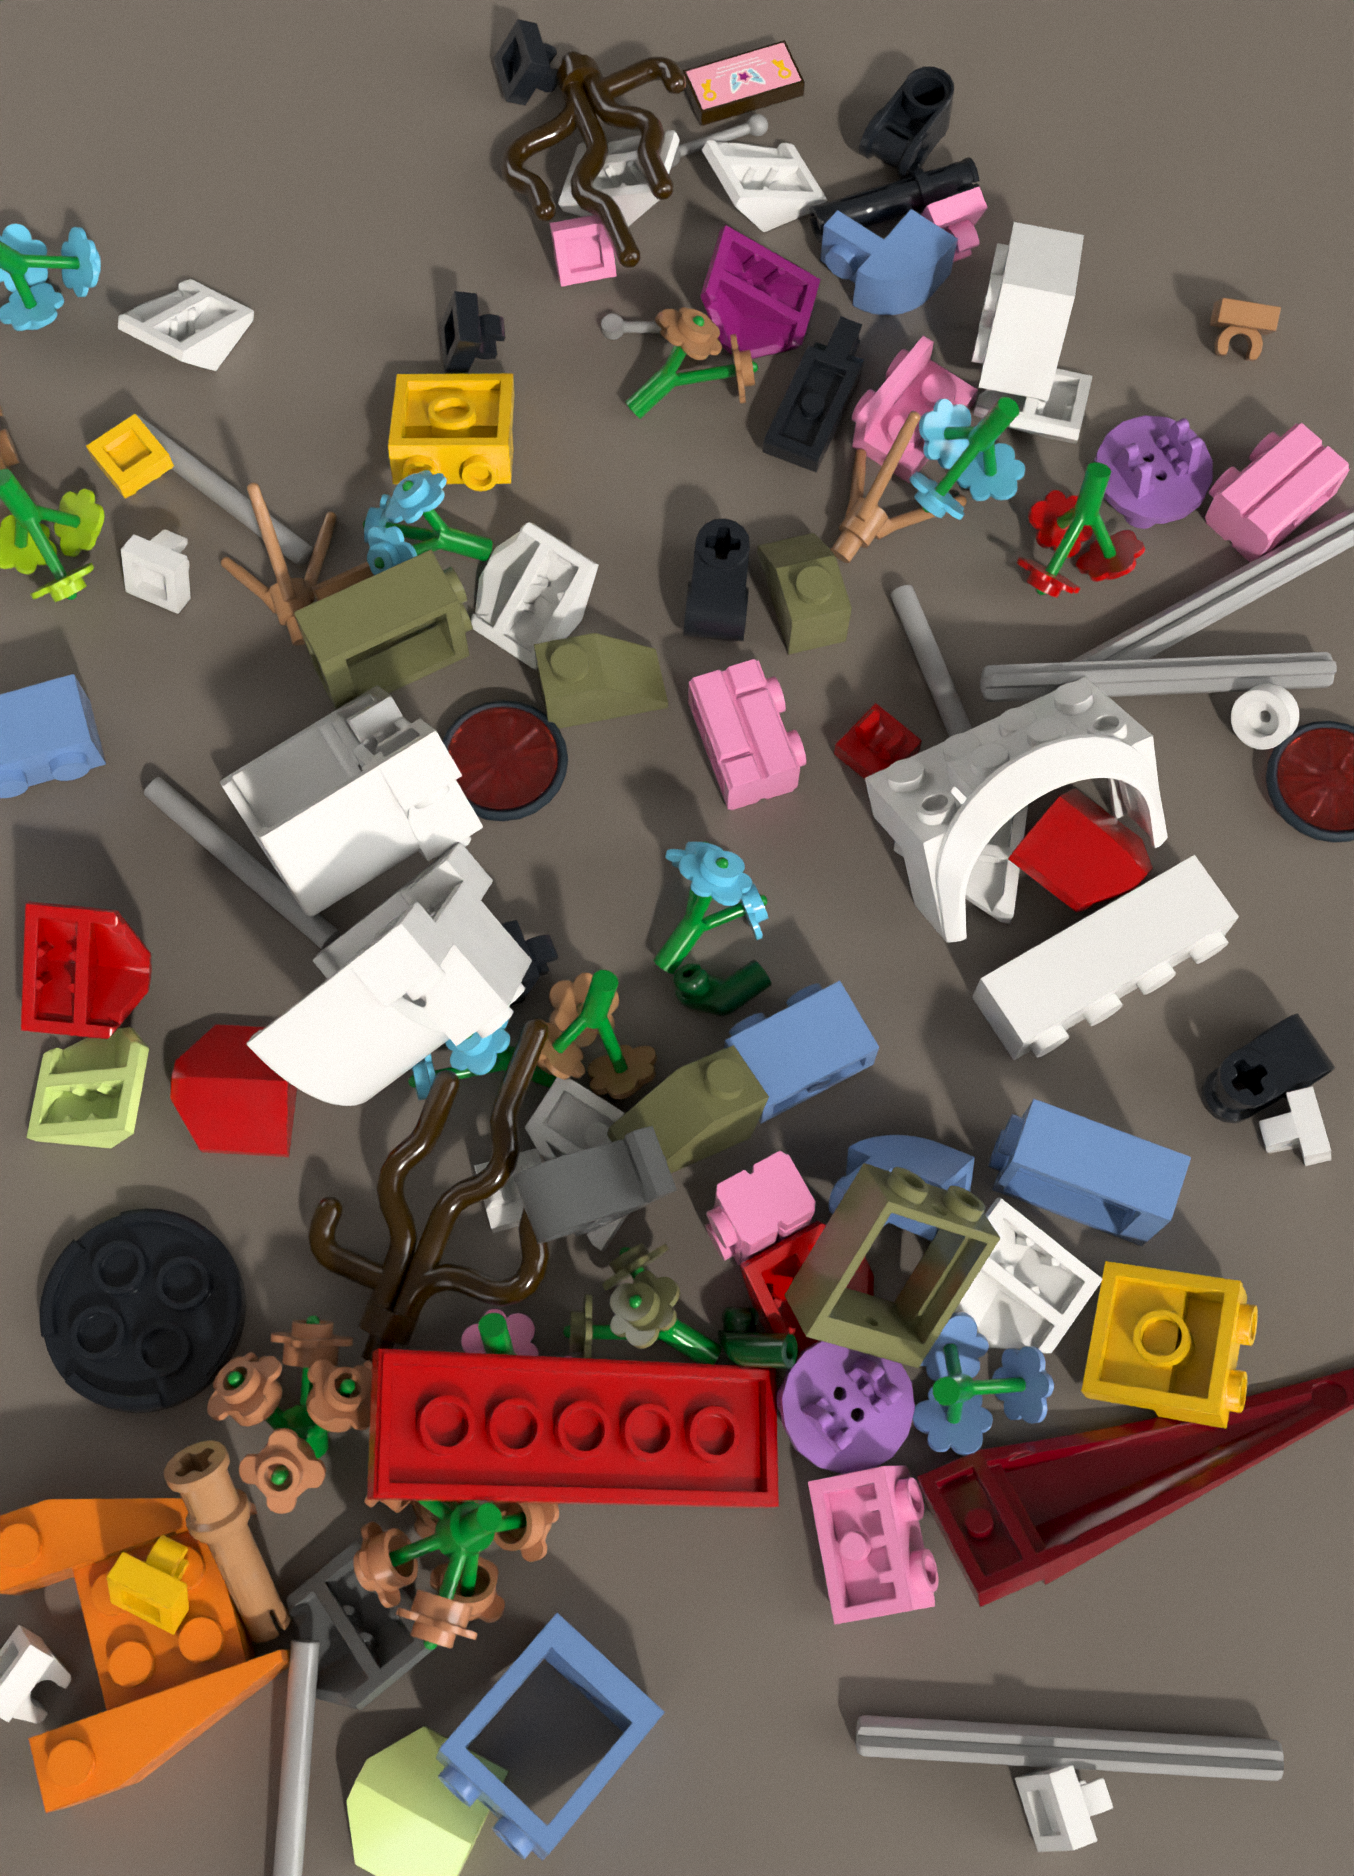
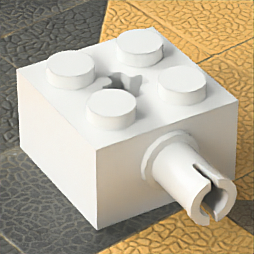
(1027, 310)

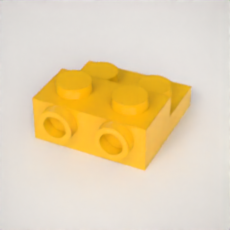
(453, 428)
(1170, 1343)

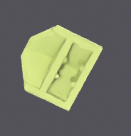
(90, 1091)
(406, 1817)

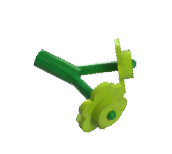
(27, 542)

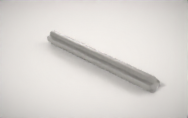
(1229, 592)
(1161, 675)
(1069, 1746)

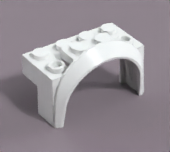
(962, 791)

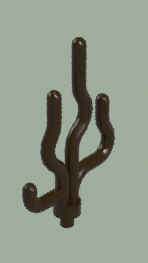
(585, 96)
(413, 1276)

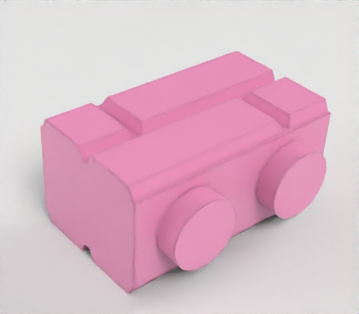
(1275, 492)
(745, 733)
(759, 1208)

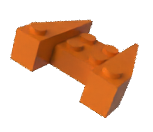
(153, 1683)

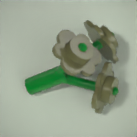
(641, 1311)

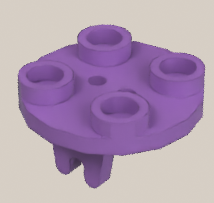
(1174, 455)
(824, 1427)

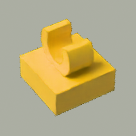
(130, 456)
(152, 1587)

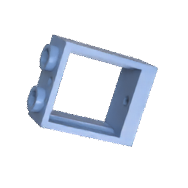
(1088, 1172)
(601, 1684)

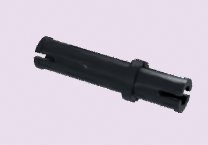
(898, 197)

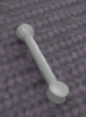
(756, 126)
(614, 326)

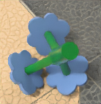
(954, 1404)

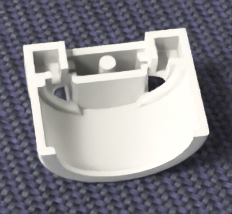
(342, 827)
(400, 987)

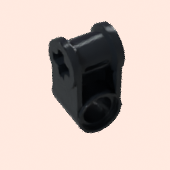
(911, 121)
(718, 587)
(1269, 1067)

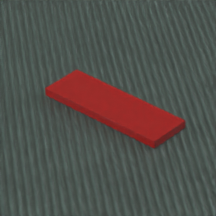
(571, 1431)

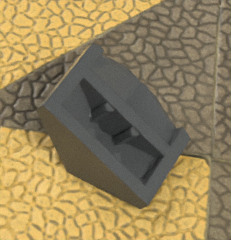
(360, 1639)

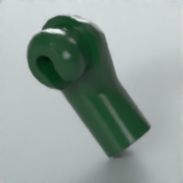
(718, 995)
(755, 1348)

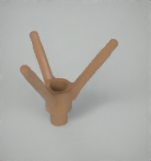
(863, 516)
(288, 593)

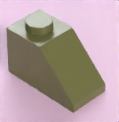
(806, 592)
(597, 679)
(699, 1109)

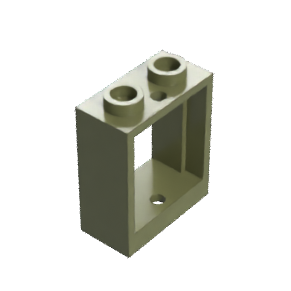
(387, 629)
(911, 1324)

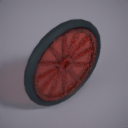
(507, 759)
(1314, 780)

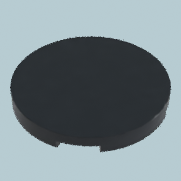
(143, 1311)

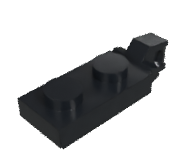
(816, 399)

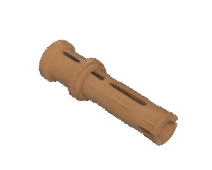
(220, 1519)

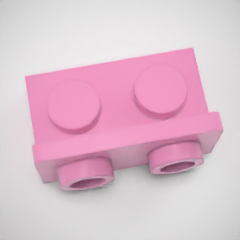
(910, 385)
(873, 1543)

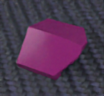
(757, 296)

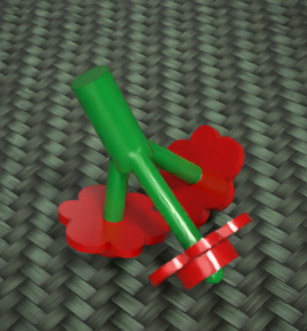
(1072, 520)

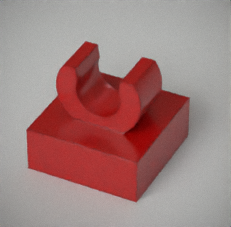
(876, 743)

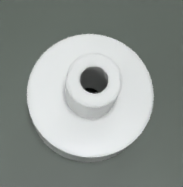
(1265, 716)

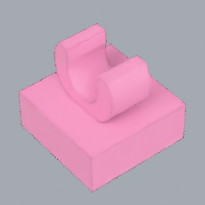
(958, 217)
(582, 250)

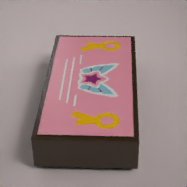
(743, 83)

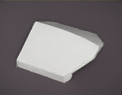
(621, 177)
(765, 182)
(190, 324)
(1054, 419)
(532, 592)
(1027, 1286)

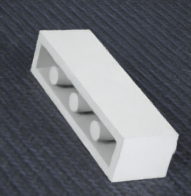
(1105, 958)

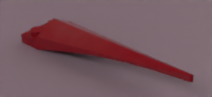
(1064, 1499)

